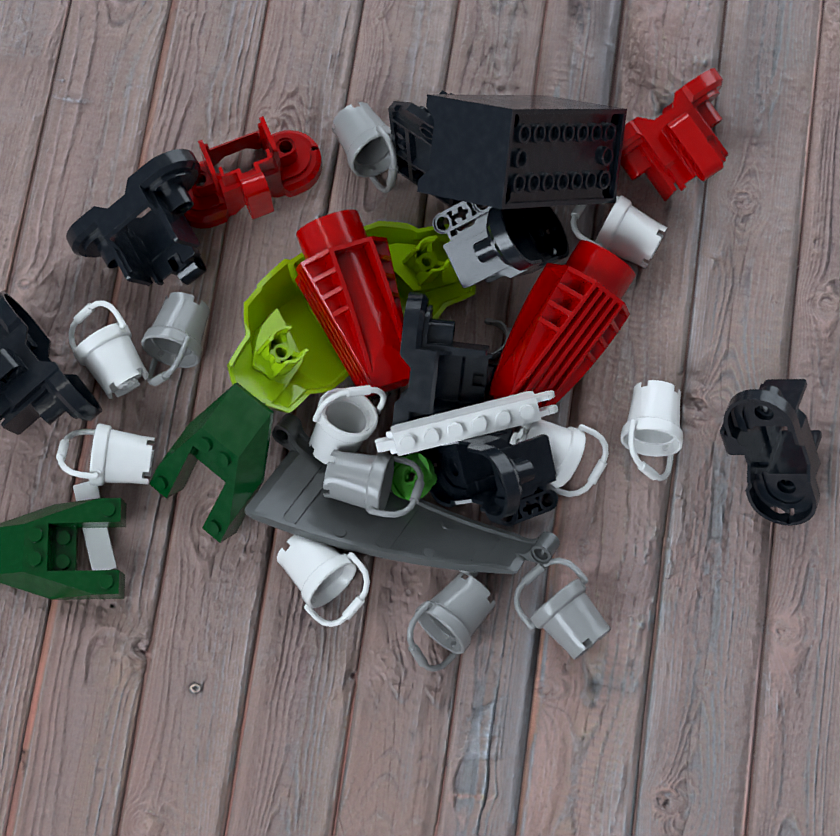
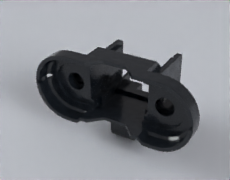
(500, 241)
(157, 242)
(442, 371)
(29, 379)
(779, 461)
(496, 476)

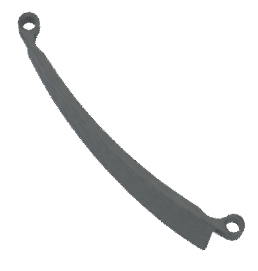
(424, 536)

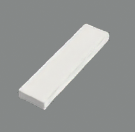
(96, 539)

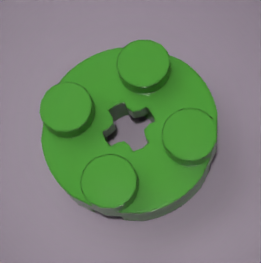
(402, 487)

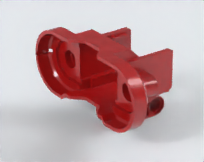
(678, 141)
(272, 177)

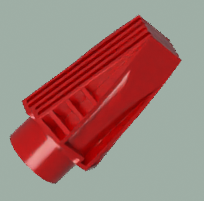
(354, 297)
(564, 324)

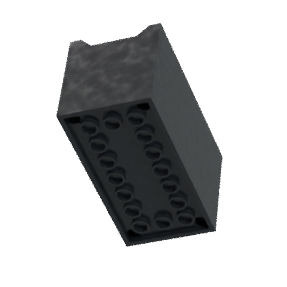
(523, 150)

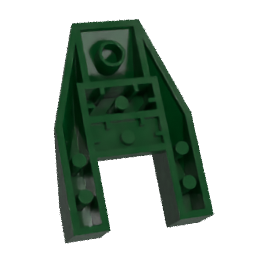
(234, 444)
(42, 551)

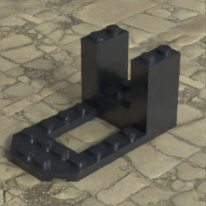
(412, 140)

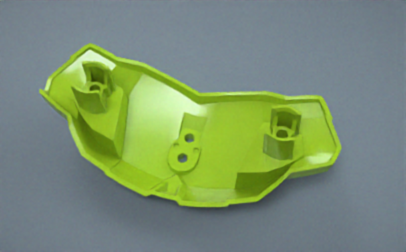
(286, 347)

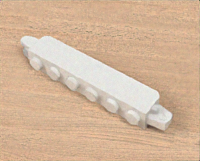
(466, 423)

